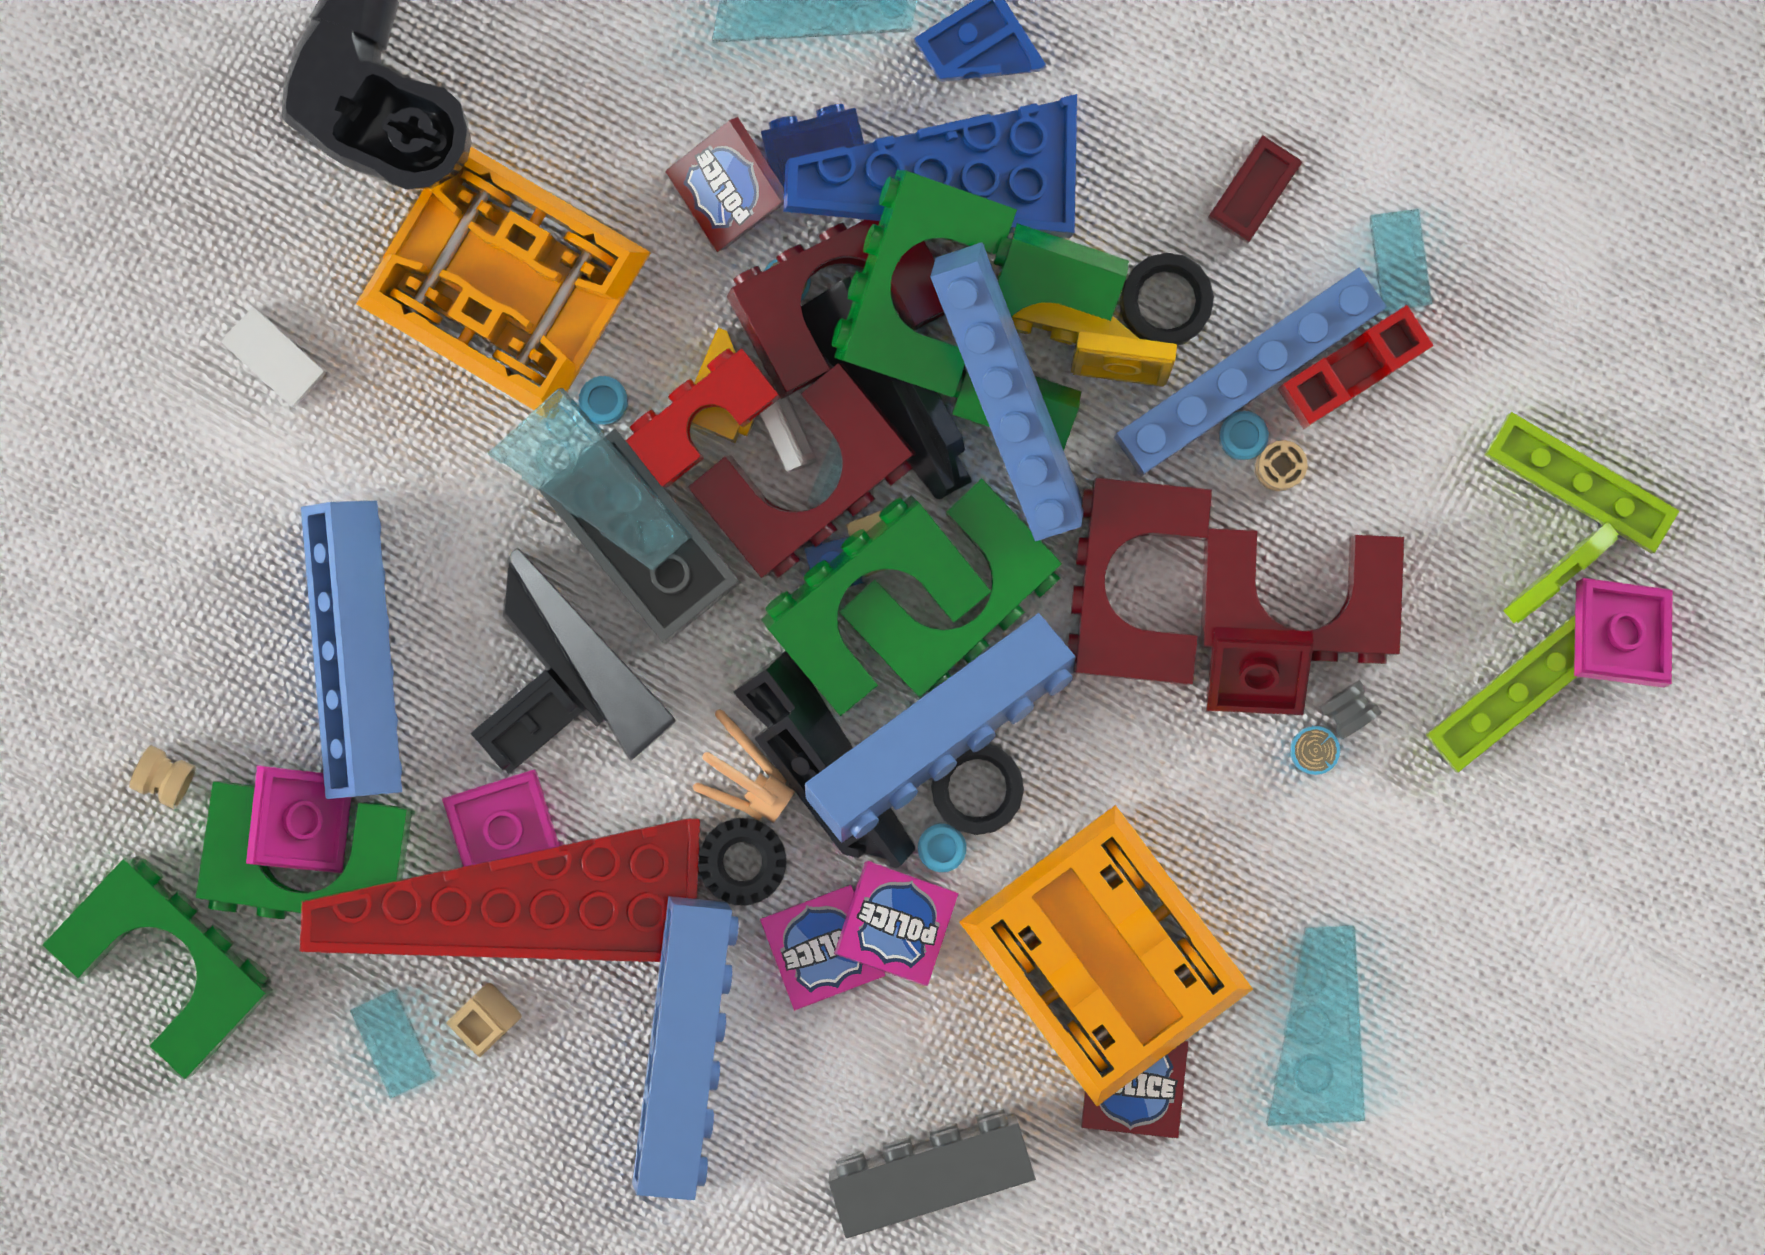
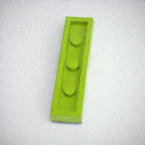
(1581, 482)
(1507, 699)

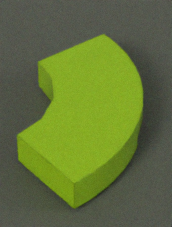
(1552, 580)

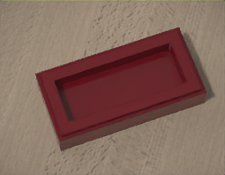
(1255, 189)

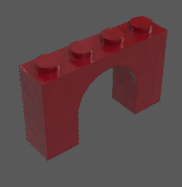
(771, 301)
(870, 454)
(1116, 515)
(1364, 625)

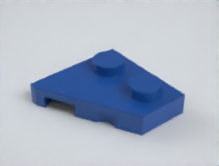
(979, 43)

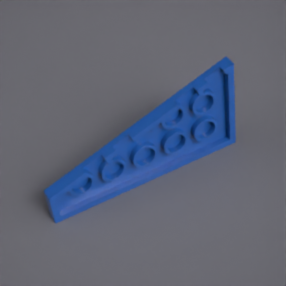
(1007, 157)

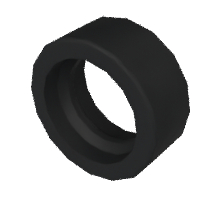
(1174, 264)
(998, 818)

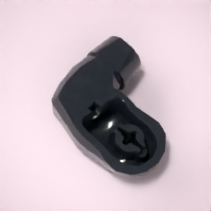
(366, 111)

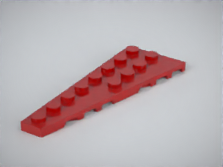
(558, 902)

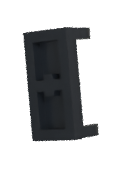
(526, 722)

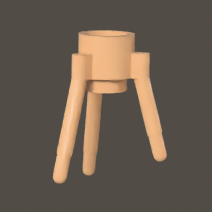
(766, 795)

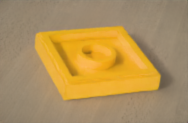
(1123, 359)

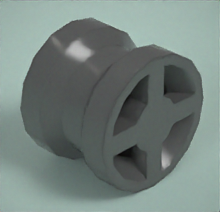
(1350, 709)

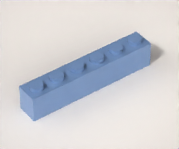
(1250, 372)
(1008, 391)
(351, 649)
(940, 729)
(683, 1047)

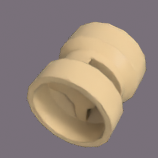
(1275, 470)
(159, 775)

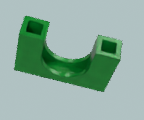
(912, 213)
(1057, 271)
(901, 541)
(1017, 569)
(227, 880)
(224, 986)

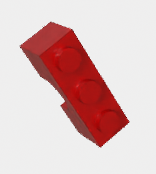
(1355, 367)
(665, 439)

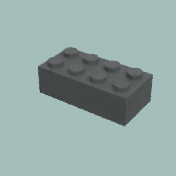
(681, 586)
(930, 1174)

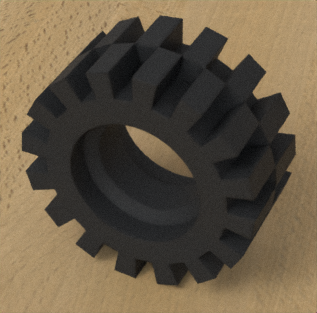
(712, 866)

